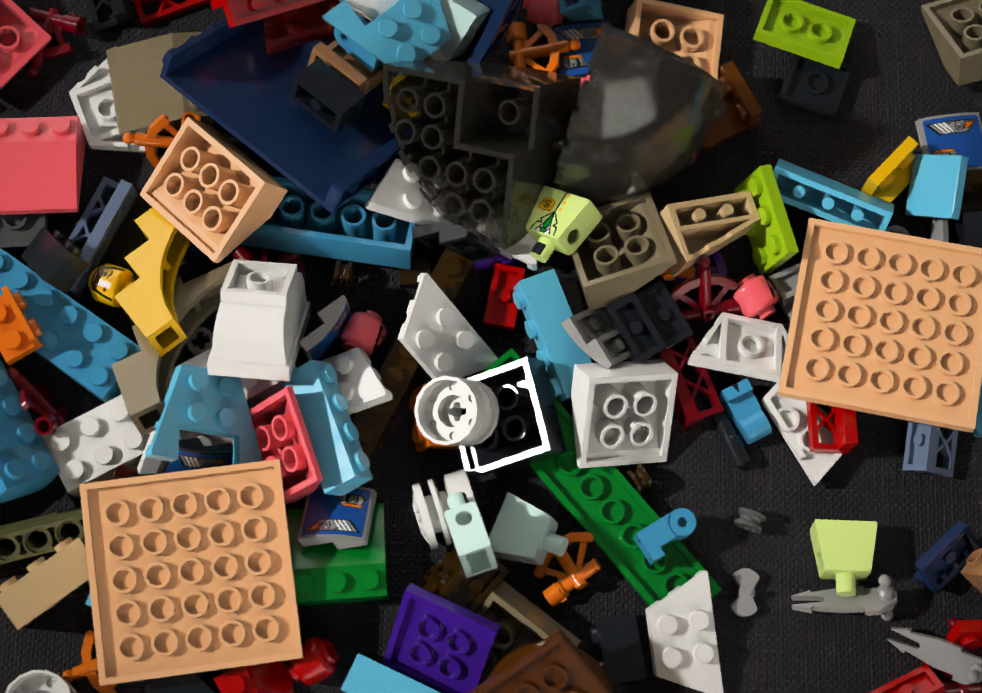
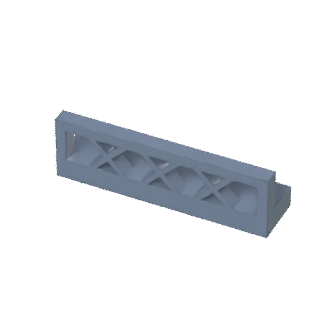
(105, 228)
(922, 446)

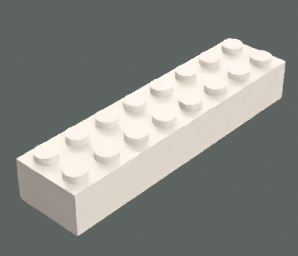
(106, 437)

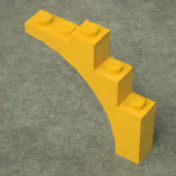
(151, 297)

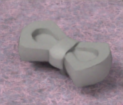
(745, 604)

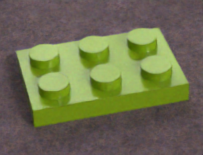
(805, 30)
(772, 235)

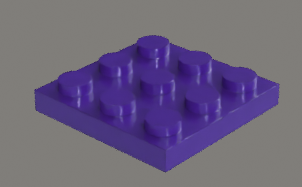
(439, 642)

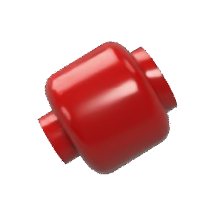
(317, 661)

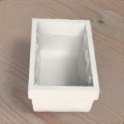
(259, 321)

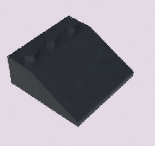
(526, 424)

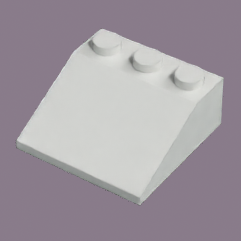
(622, 412)

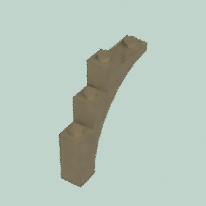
(146, 374)

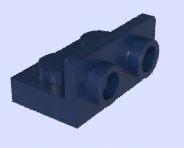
(946, 557)

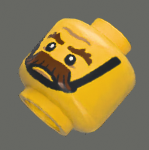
(109, 281)

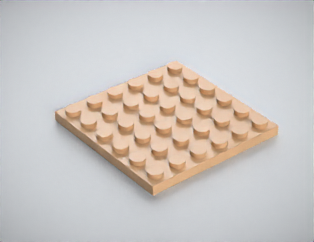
(886, 326)
(190, 571)

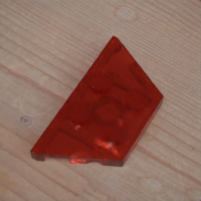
(298, 26)

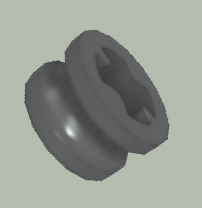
(750, 520)

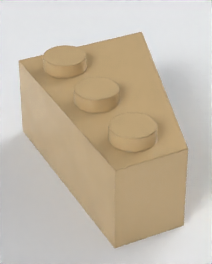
(706, 225)
(45, 583)

